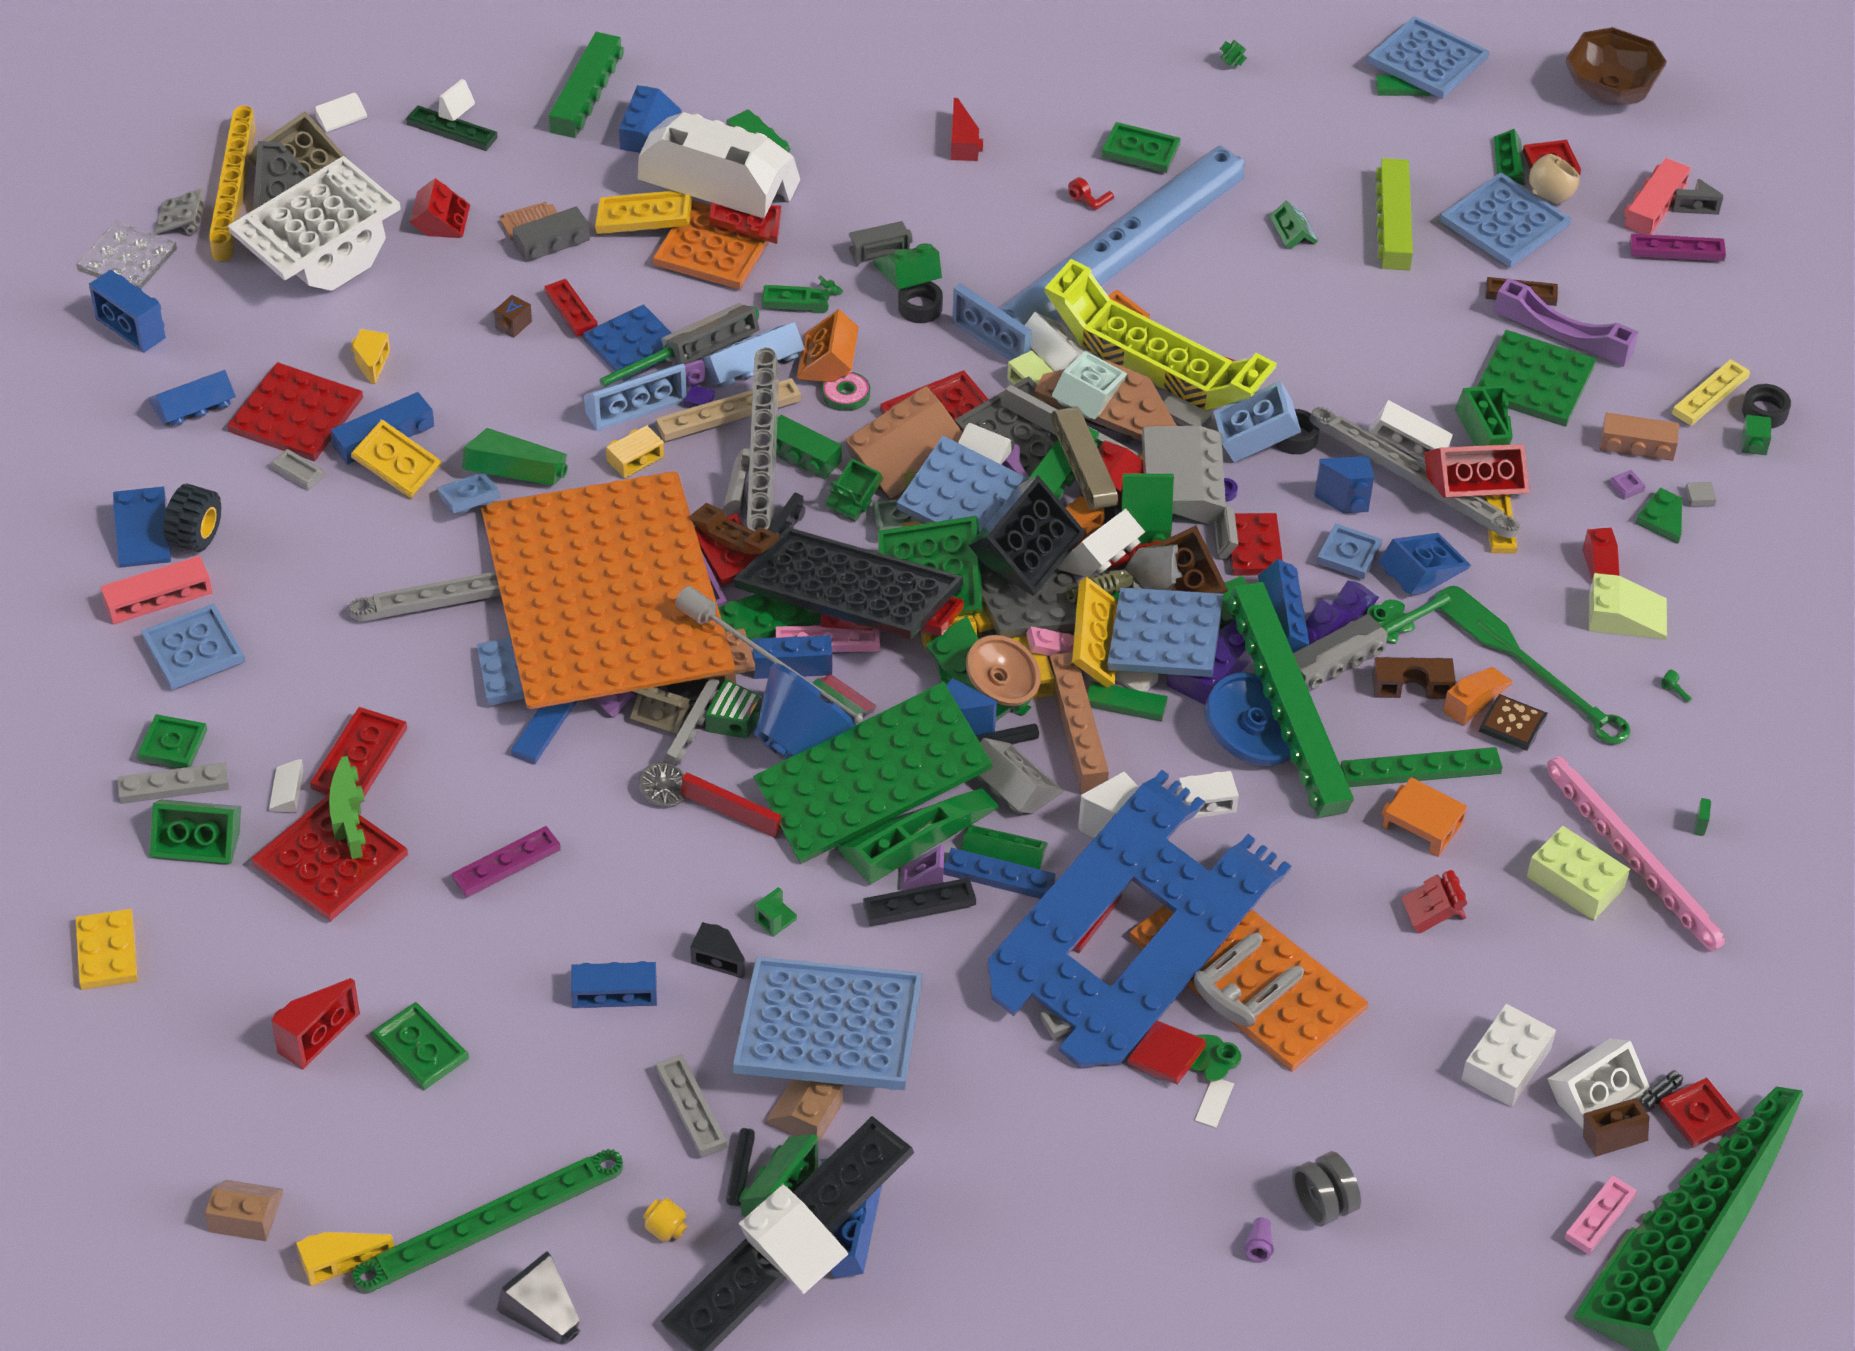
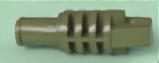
(1109, 581)

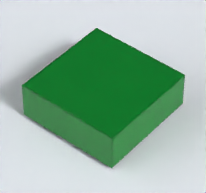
(1702, 817)

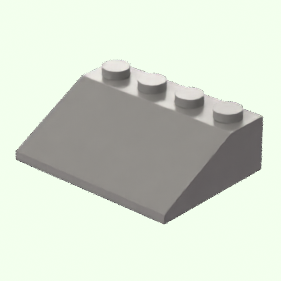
(1197, 466)

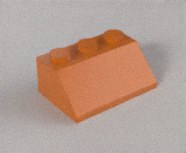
(828, 349)

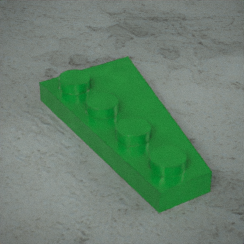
(951, 654)

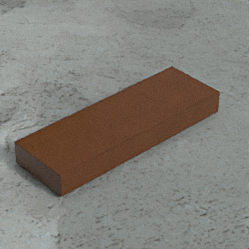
(1545, 291)

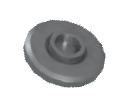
(662, 784)

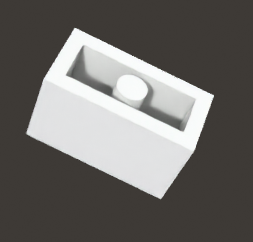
(1215, 789)

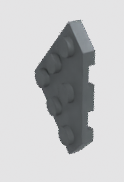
(275, 172)

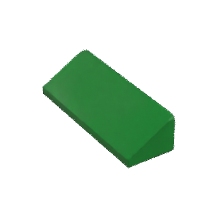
(1510, 156)
(1004, 846)

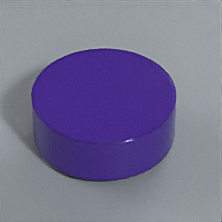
(1230, 489)

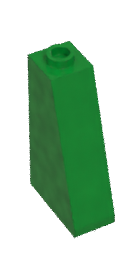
(513, 458)

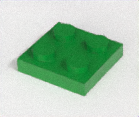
(172, 741)

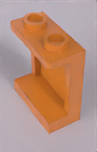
(1425, 813)

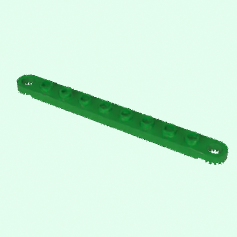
(487, 1220)

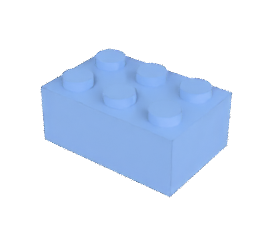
(1257, 421)

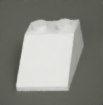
(792, 1239)

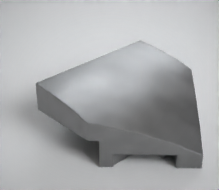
(1155, 567)

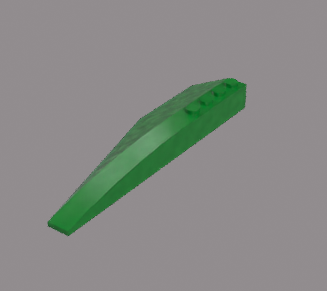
(1676, 1249)

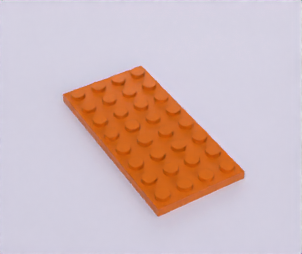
(1302, 1016)

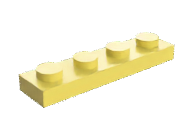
(1711, 392)

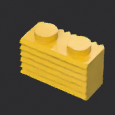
(635, 451)

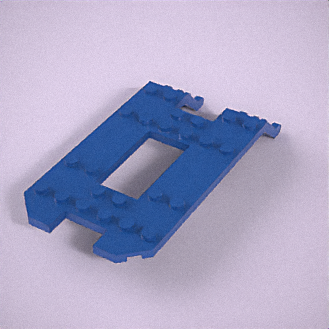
(1136, 849)

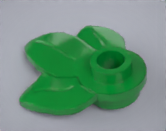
(1387, 612)
(1212, 1058)

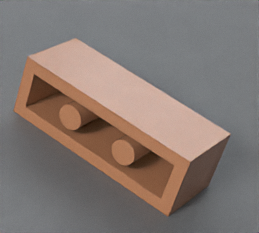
(1639, 436)

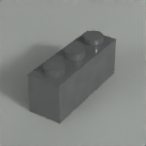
(551, 234)

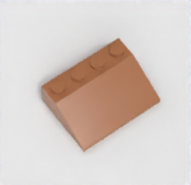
(903, 439)

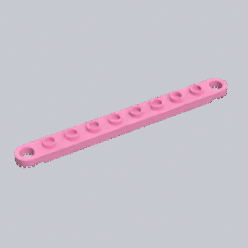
(1635, 853)

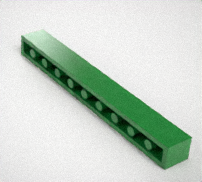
(1290, 700)

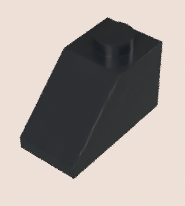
(717, 950)

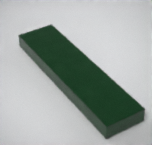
(455, 130)

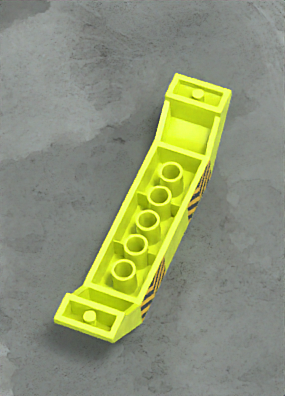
(1150, 348)

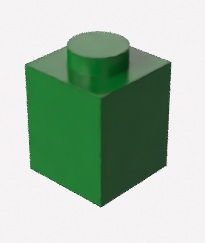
(1756, 435)

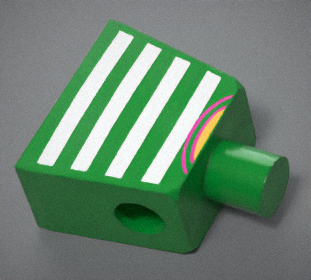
(733, 711)

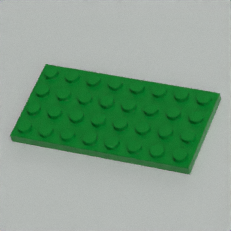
(873, 772)

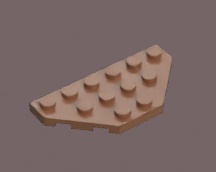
(1129, 410)

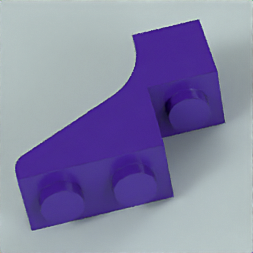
(1332, 615)

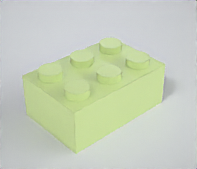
(1578, 873)

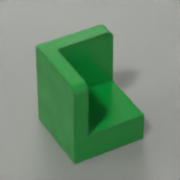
(773, 913)

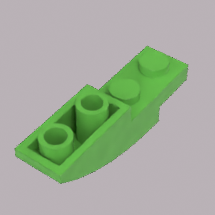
(345, 807)

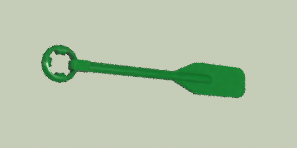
(1496, 634)

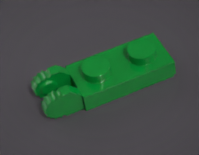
(795, 298)

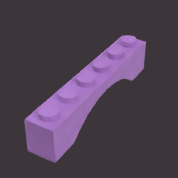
(1522, 305)

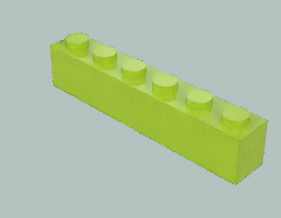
(1395, 214)

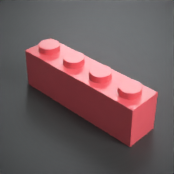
(1656, 197)
(156, 589)

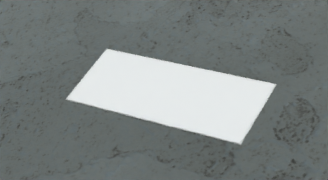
(1214, 1102)

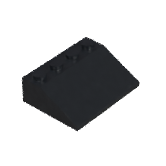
(1028, 536)

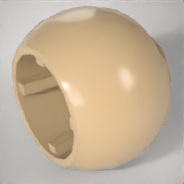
(1553, 179)

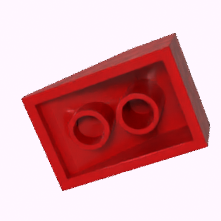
(1119, 462)
(314, 1021)

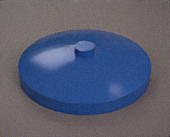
(1244, 721)

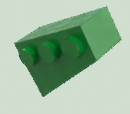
(1485, 415)

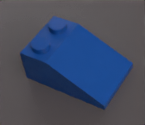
(140, 526)
(1422, 562)

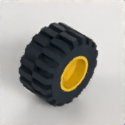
(192, 517)

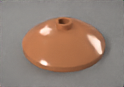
(1003, 670)

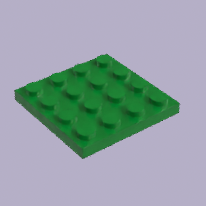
(1538, 376)
(941, 547)

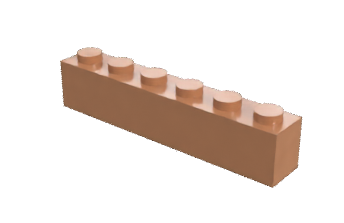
(1078, 723)

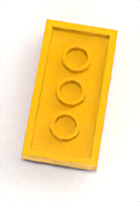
(643, 211)
(1094, 631)

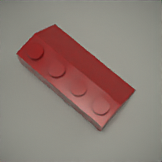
(1478, 470)

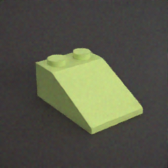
(1626, 608)

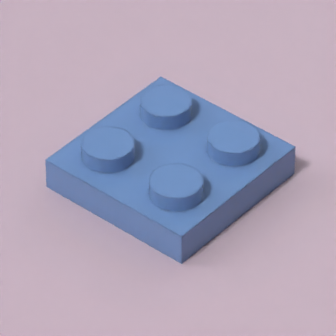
(468, 493)
(1349, 551)

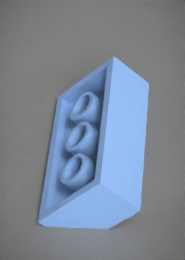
(738, 358)
(636, 397)

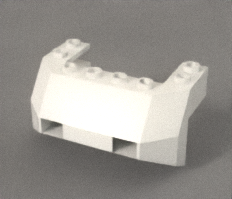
(718, 163)

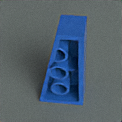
(855, 1237)

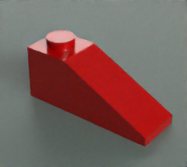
(965, 135)

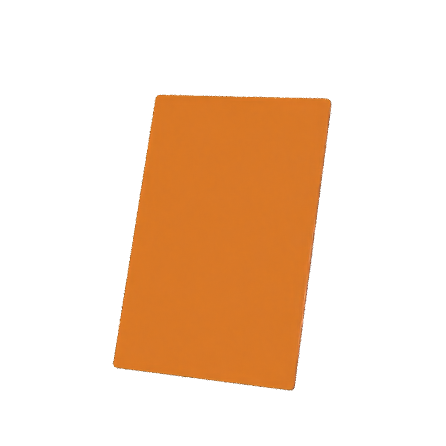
(596, 586)

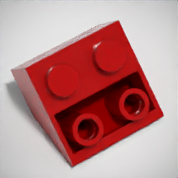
(439, 211)

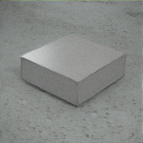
(1700, 494)

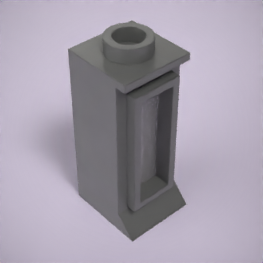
(879, 241)

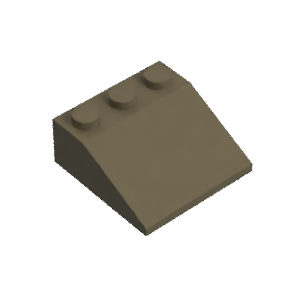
(306, 143)

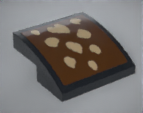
(1513, 722)

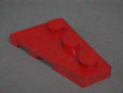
(750, 225)

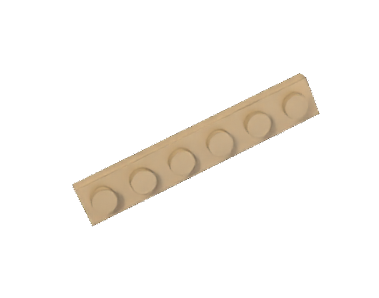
(719, 412)

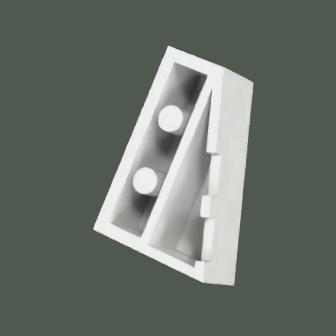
(1408, 431)

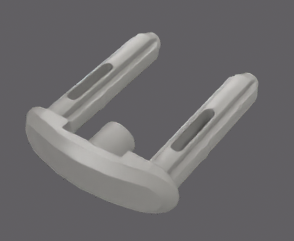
(1224, 1000)

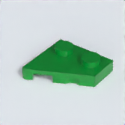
(1663, 515)

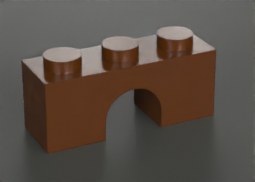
(1433, 674)

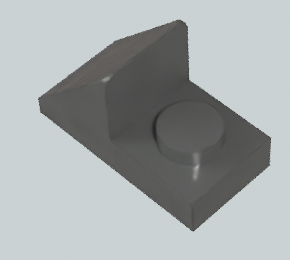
(1699, 201)

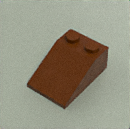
(1195, 564)

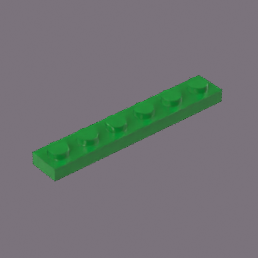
(1422, 767)

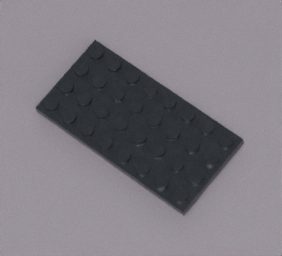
(849, 583)

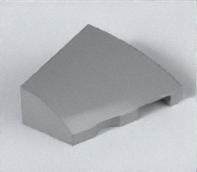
(735, 493)

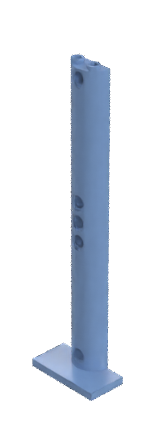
(1105, 254)

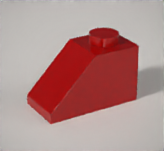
(1601, 551)

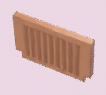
(525, 215)

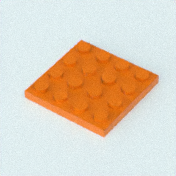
(709, 250)

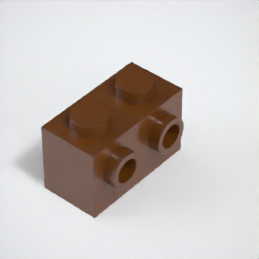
(1616, 1127)

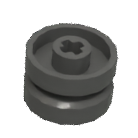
(1326, 1188)

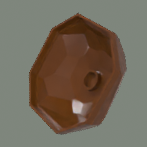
(1615, 65)

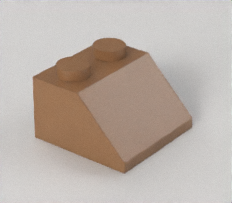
(806, 1108)
(242, 1209)

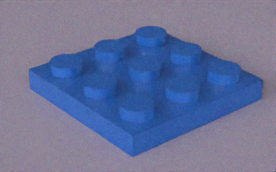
(628, 338)

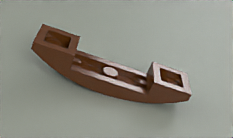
(730, 534)

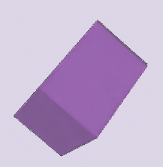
(923, 870)

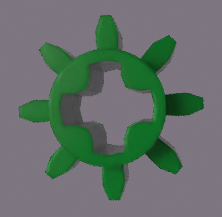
(1233, 53)

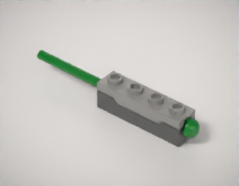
(697, 340)
(1353, 645)

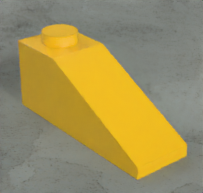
(338, 1253)

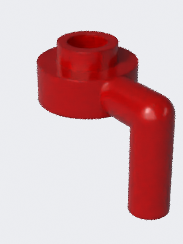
(1080, 191)

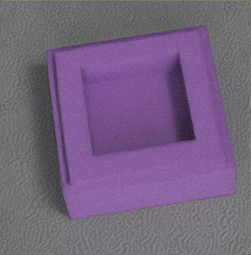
(1627, 484)

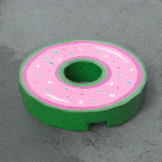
(856, 399)

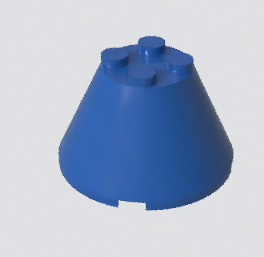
(795, 715)

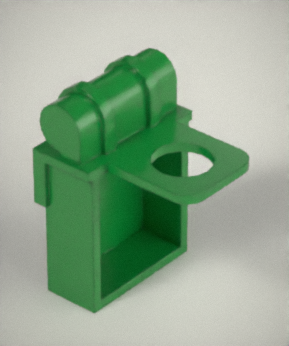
(854, 490)

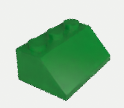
(194, 831)
(788, 1166)

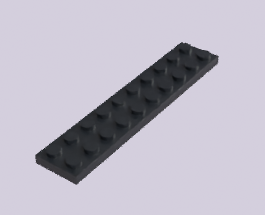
(747, 1276)

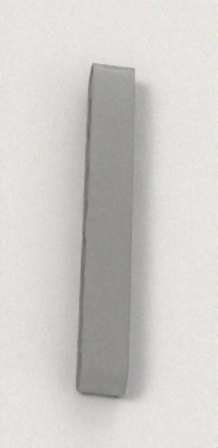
(763, 435)

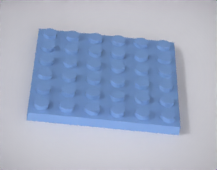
(828, 1023)

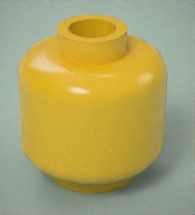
(665, 1220)

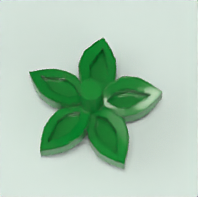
(830, 286)

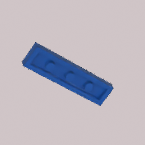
(998, 873)

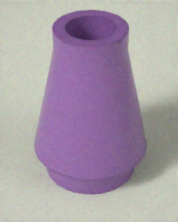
(1260, 1243)

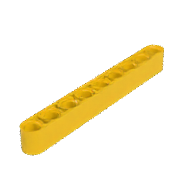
(232, 182)

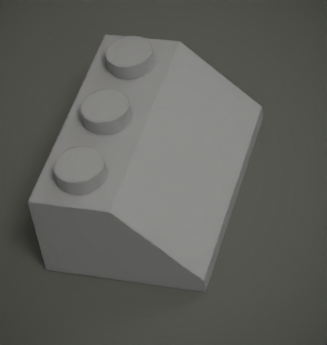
(1017, 778)

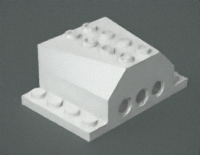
(320, 227)

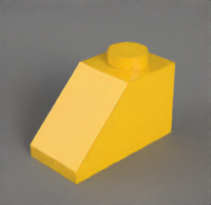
(370, 352)

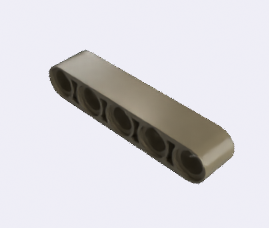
(1084, 458)

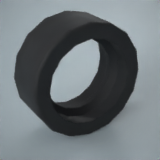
(916, 313)
(1771, 394)
(1302, 444)

